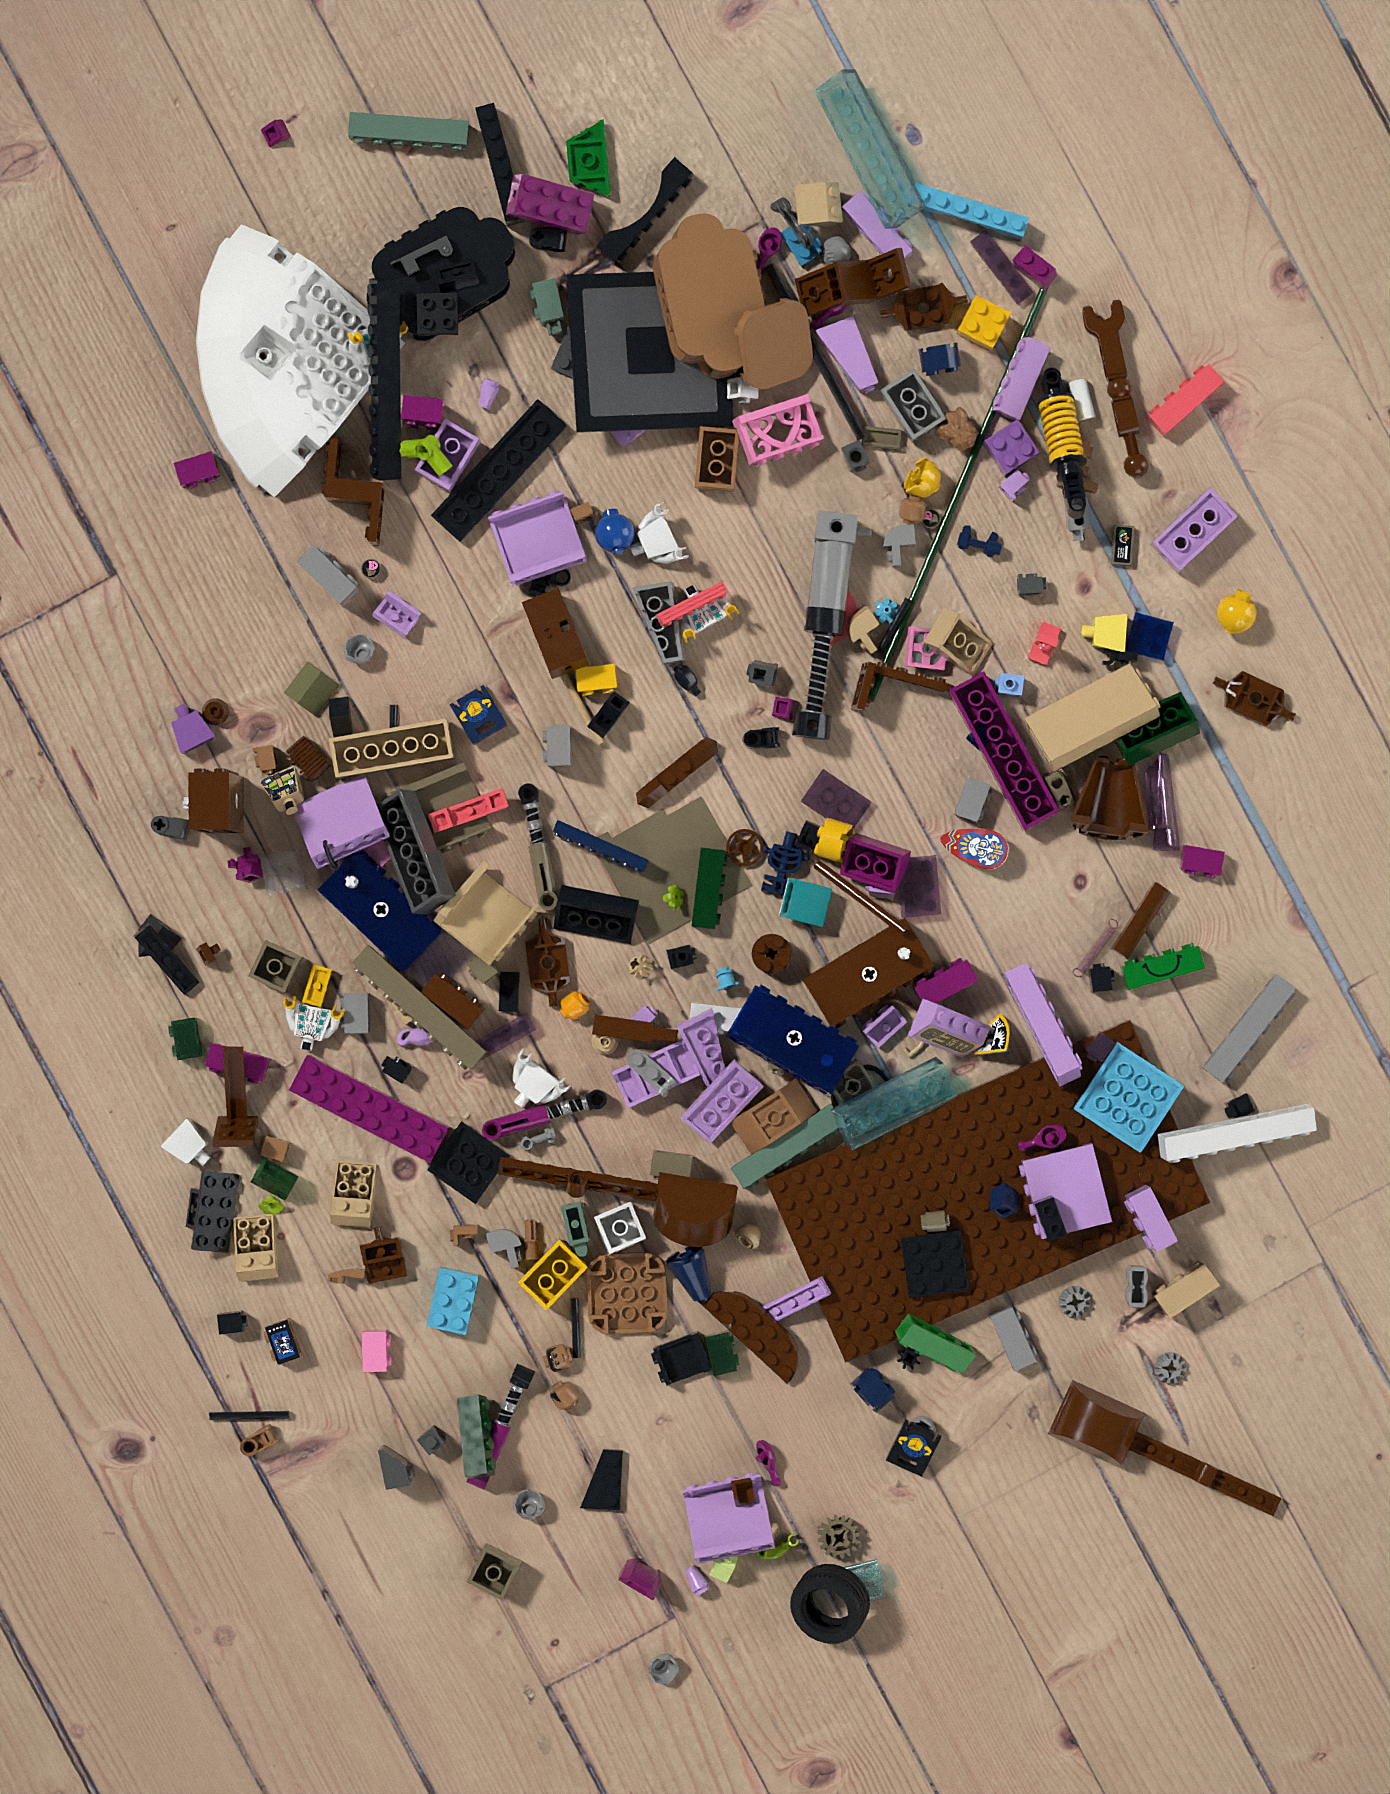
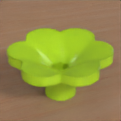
(271, 1205)

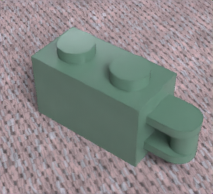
(548, 304)
(576, 1227)

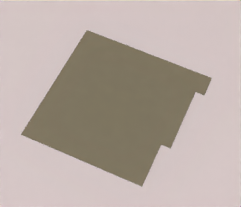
(673, 854)

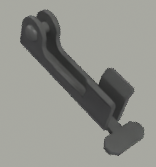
(785, 210)
(408, 261)

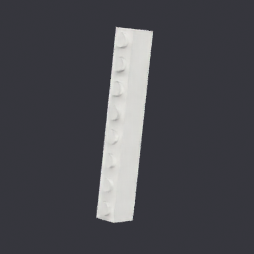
(1237, 1132)

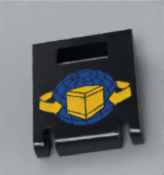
(914, 1445)

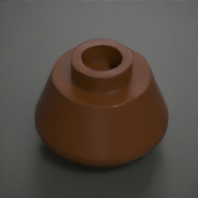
(220, 715)

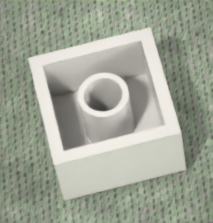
(619, 1228)

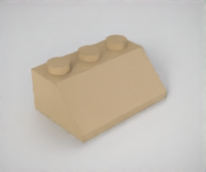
(1185, 1289)

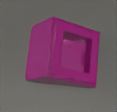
(275, 132)
(785, 708)

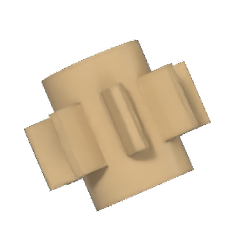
(640, 966)

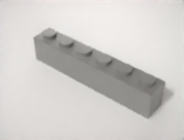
(1248, 1028)

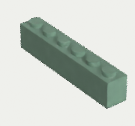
(408, 130)
(785, 1147)

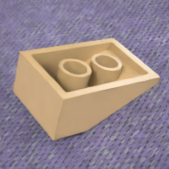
(958, 641)

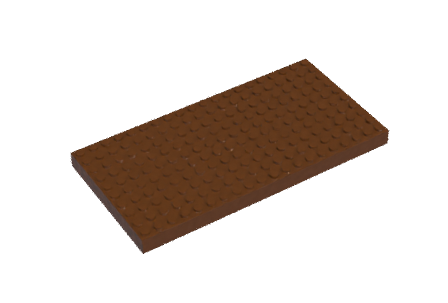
(858, 1203)

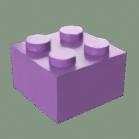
(1011, 447)

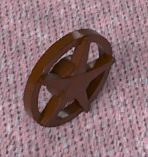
(744, 847)

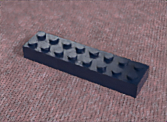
(605, 848)

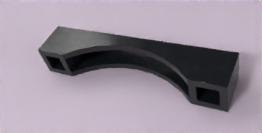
(497, 156)
(617, 242)

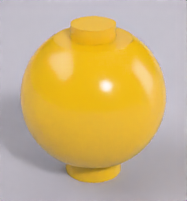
(1236, 612)

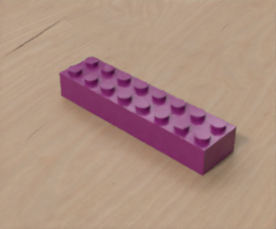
(1004, 752)
(369, 1108)

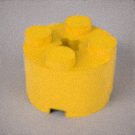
(833, 839)

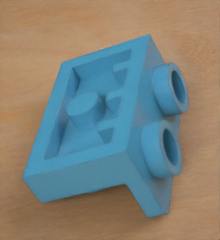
(801, 254)

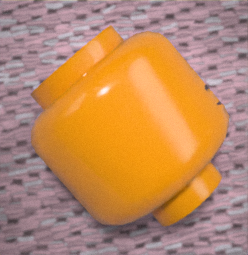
(574, 1005)

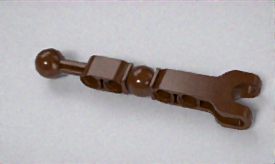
(1118, 385)

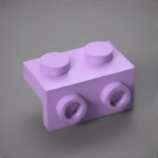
(397, 614)
(884, 1025)

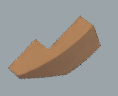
(339, 1276)

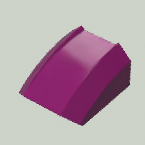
(640, 1577)

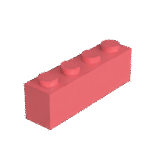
(1184, 401)

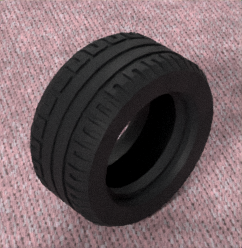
(812, 1620)

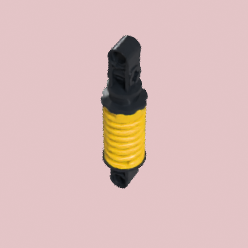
(1063, 441)

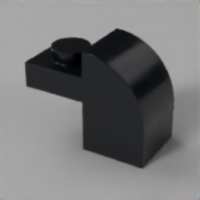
(608, 714)

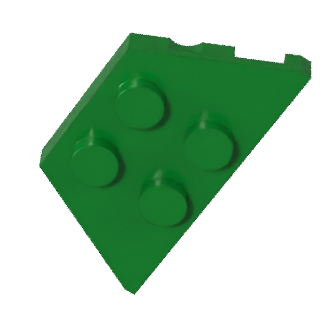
(589, 159)

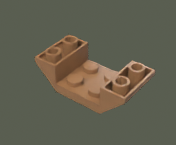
(773, 1116)

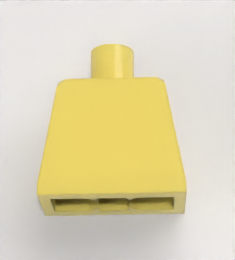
(1107, 632)

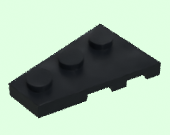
(605, 1485)

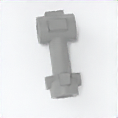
(527, 1143)

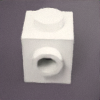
(739, 390)

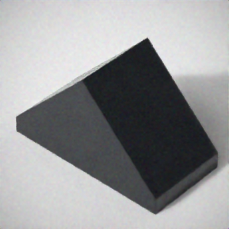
(340, 716)

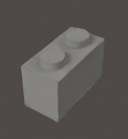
(973, 799)
(356, 1013)

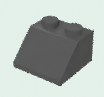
(395, 1468)

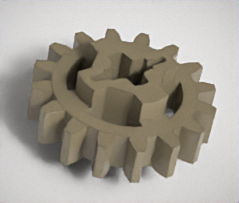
(831, 1547)

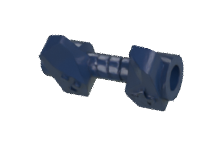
(990, 547)

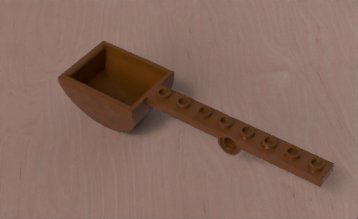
(685, 1208)
(1111, 1429)

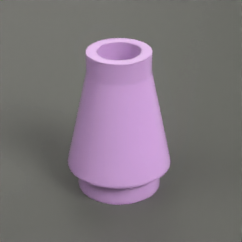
(488, 393)
(697, 1581)

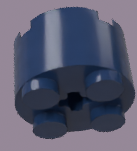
(939, 358)
(872, 1389)

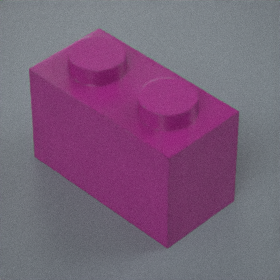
(1034, 267)
(197, 470)
(1201, 860)

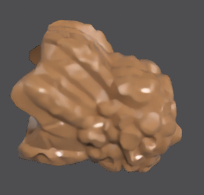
(958, 430)

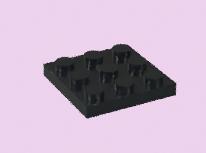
(467, 1162)
(934, 1263)

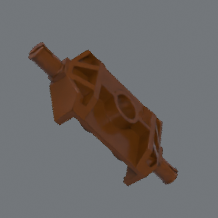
(936, 297)
(1238, 694)
(552, 946)

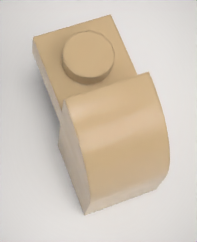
(860, 625)

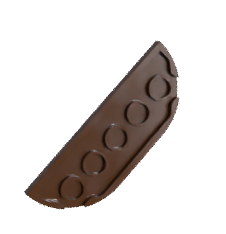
(756, 1331)

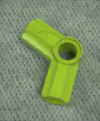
(428, 450)

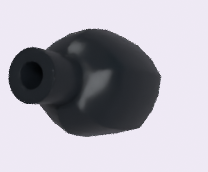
(686, 678)

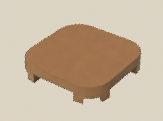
(774, 344)
(626, 1293)

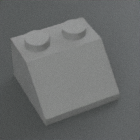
(558, 746)

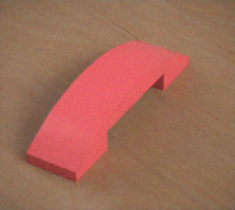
(468, 810)

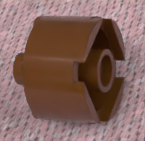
(765, 963)

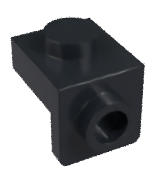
(808, 837)

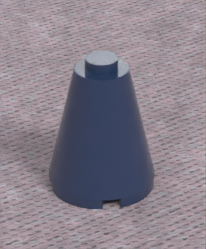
(691, 1272)

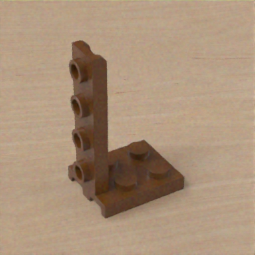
(867, 680)
(237, 1127)

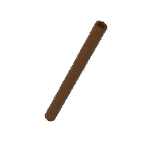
(861, 898)

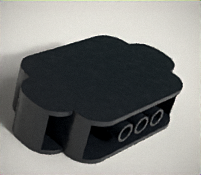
(481, 240)

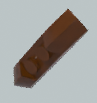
(677, 772)

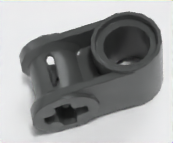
(174, 827)

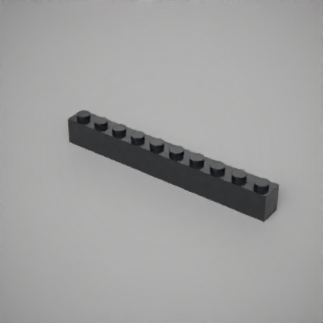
(385, 378)

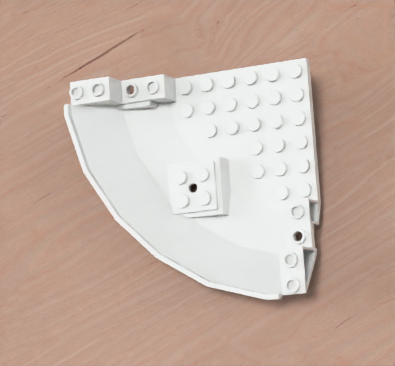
(308, 375)

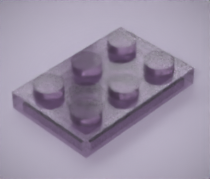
(835, 799)
(920, 888)

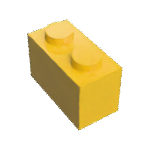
(596, 679)

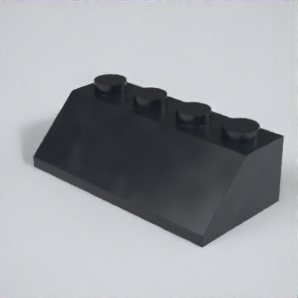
(595, 914)

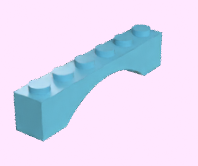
(993, 218)

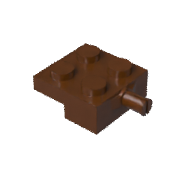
(383, 1258)

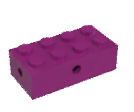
(550, 204)

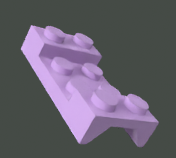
(673, 1059)

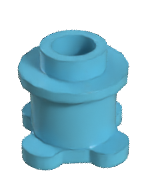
(726, 979)

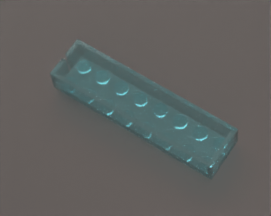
(869, 148)

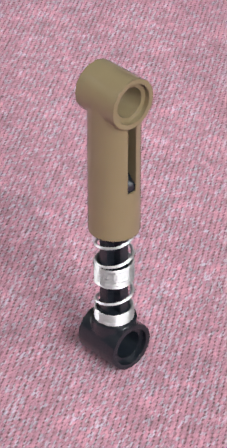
(538, 849)

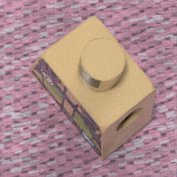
(284, 789)

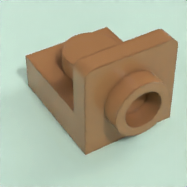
(466, 1231)

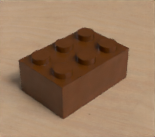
(453, 999)

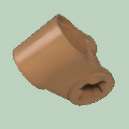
(260, 1440)

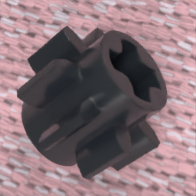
(906, 1363)

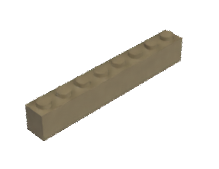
(419, 1007)

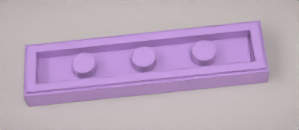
(798, 1299)

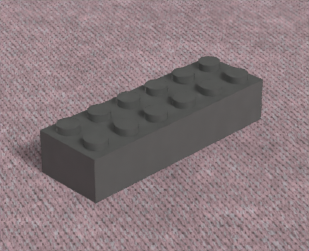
(415, 853)

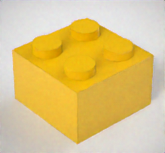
(983, 323)

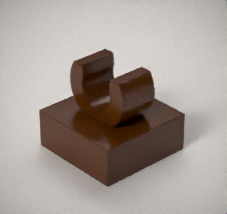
(207, 953)

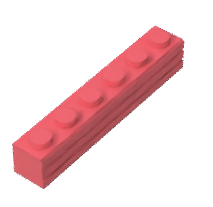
(692, 603)

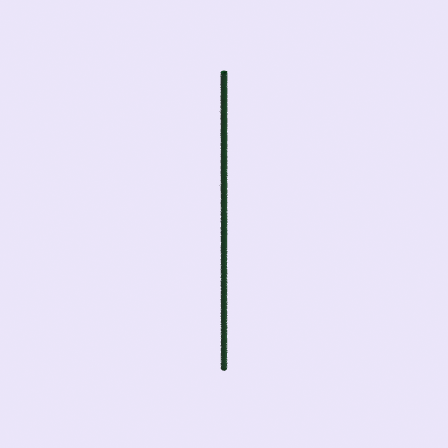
(954, 500)

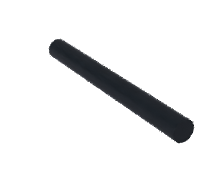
(249, 1415)

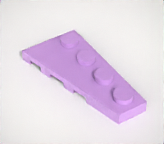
(703, 1044)

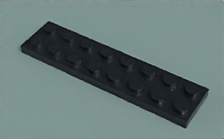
(499, 470)

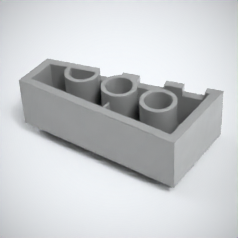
(652, 601)

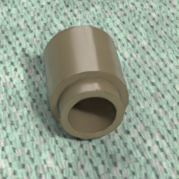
(935, 1221)

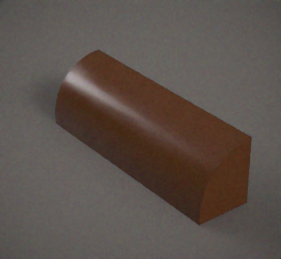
(1141, 920)

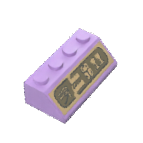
(947, 1029)

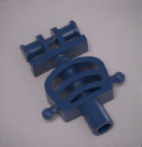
(787, 846)

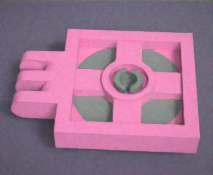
(919, 654)

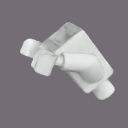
(657, 539)
(535, 1082)

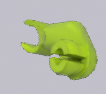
(778, 1551)

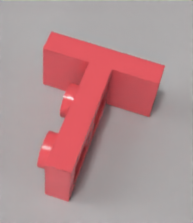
(1044, 643)

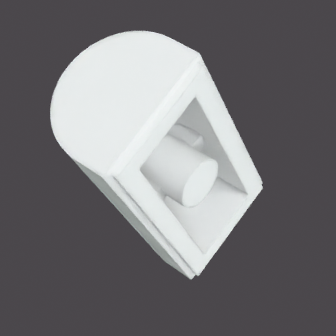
(1083, 403)

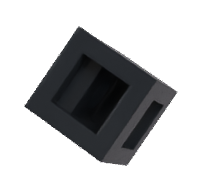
(673, 958)
(396, 1068)

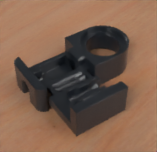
(541, 583)

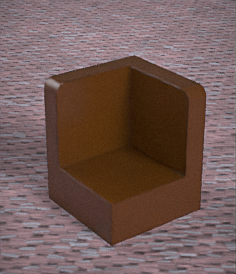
(743, 1492)

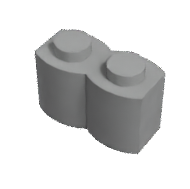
(1137, 1280)

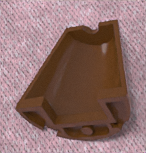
(1110, 802)

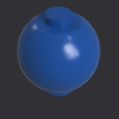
(614, 532)

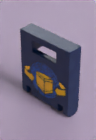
(476, 711)

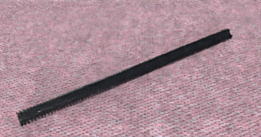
(821, 363)

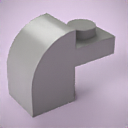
(898, 537)
(505, 1239)

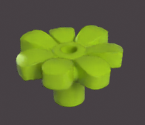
(674, 897)

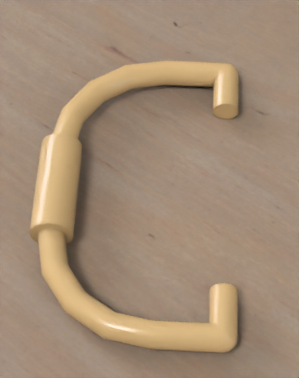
(912, 1012)

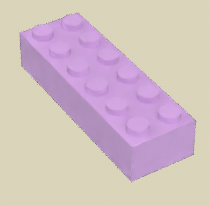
(1043, 1025)

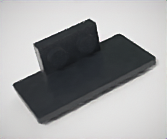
(212, 1211)

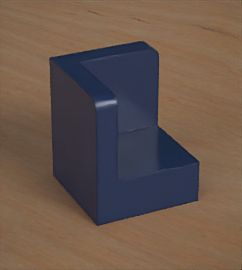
(1003, 1200)

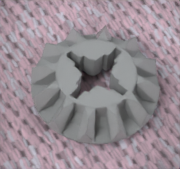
(1080, 1294)
(1163, 1361)

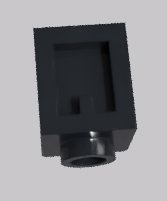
(1239, 1107)

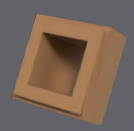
(582, 513)

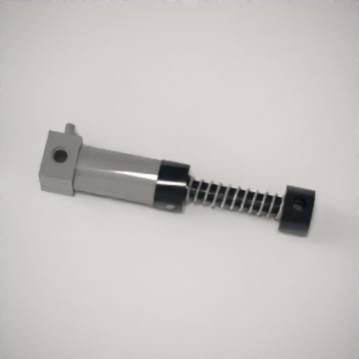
(826, 611)

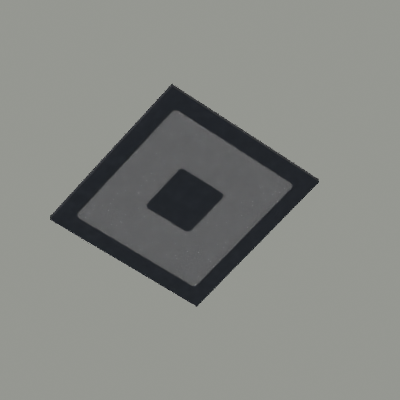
(625, 362)

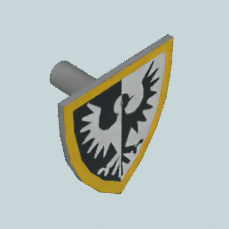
(997, 1037)

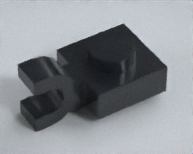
(1124, 657)

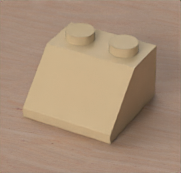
(818, 204)

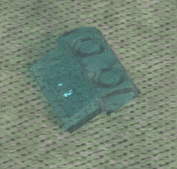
(871, 1577)

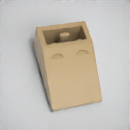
(353, 1194)
(255, 1248)

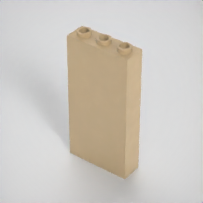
(1093, 716)

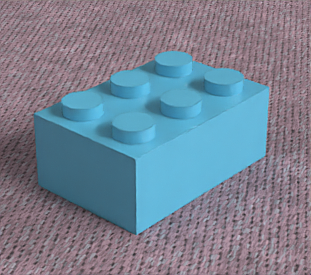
(453, 1300)

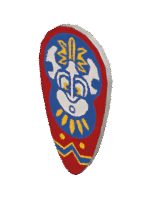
(977, 847)

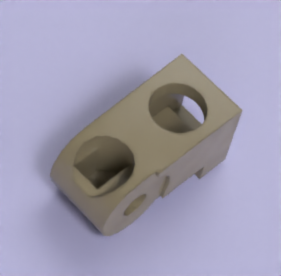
(1058, 788)

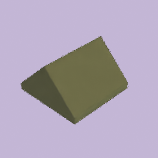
(311, 688)

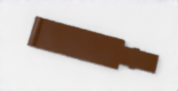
(631, 1029)

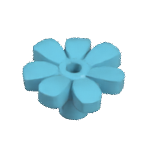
(881, 610)

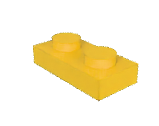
(317, 985)

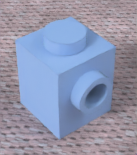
(1009, 684)

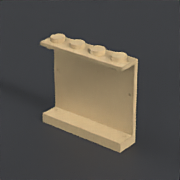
(485, 916)

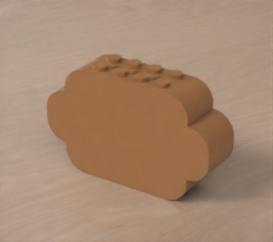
(703, 287)

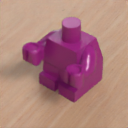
(247, 866)

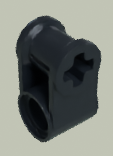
(550, 240)
(763, 738)

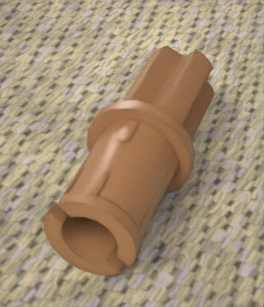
(530, 1239)

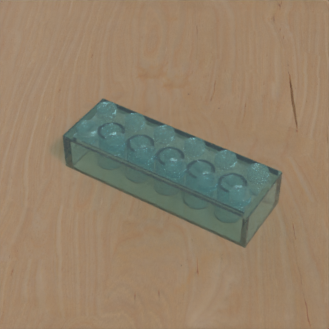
(893, 1103)

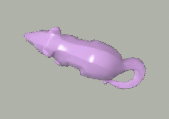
(416, 1037)

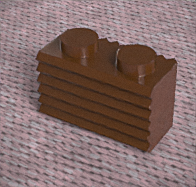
(307, 758)

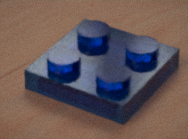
(1149, 636)

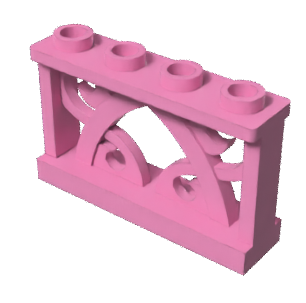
(791, 407)

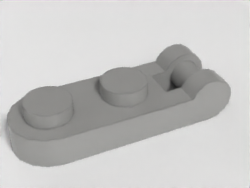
(650, 1071)

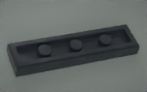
(166, 959)

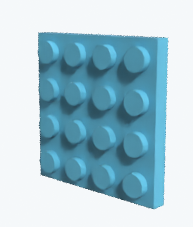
(1128, 1097)

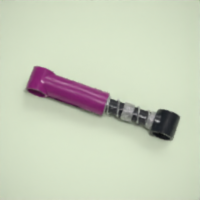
(542, 1115)
(500, 1429)

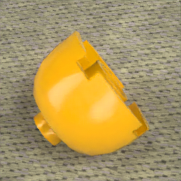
(924, 479)

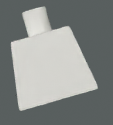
(187, 1143)

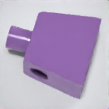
(191, 729)

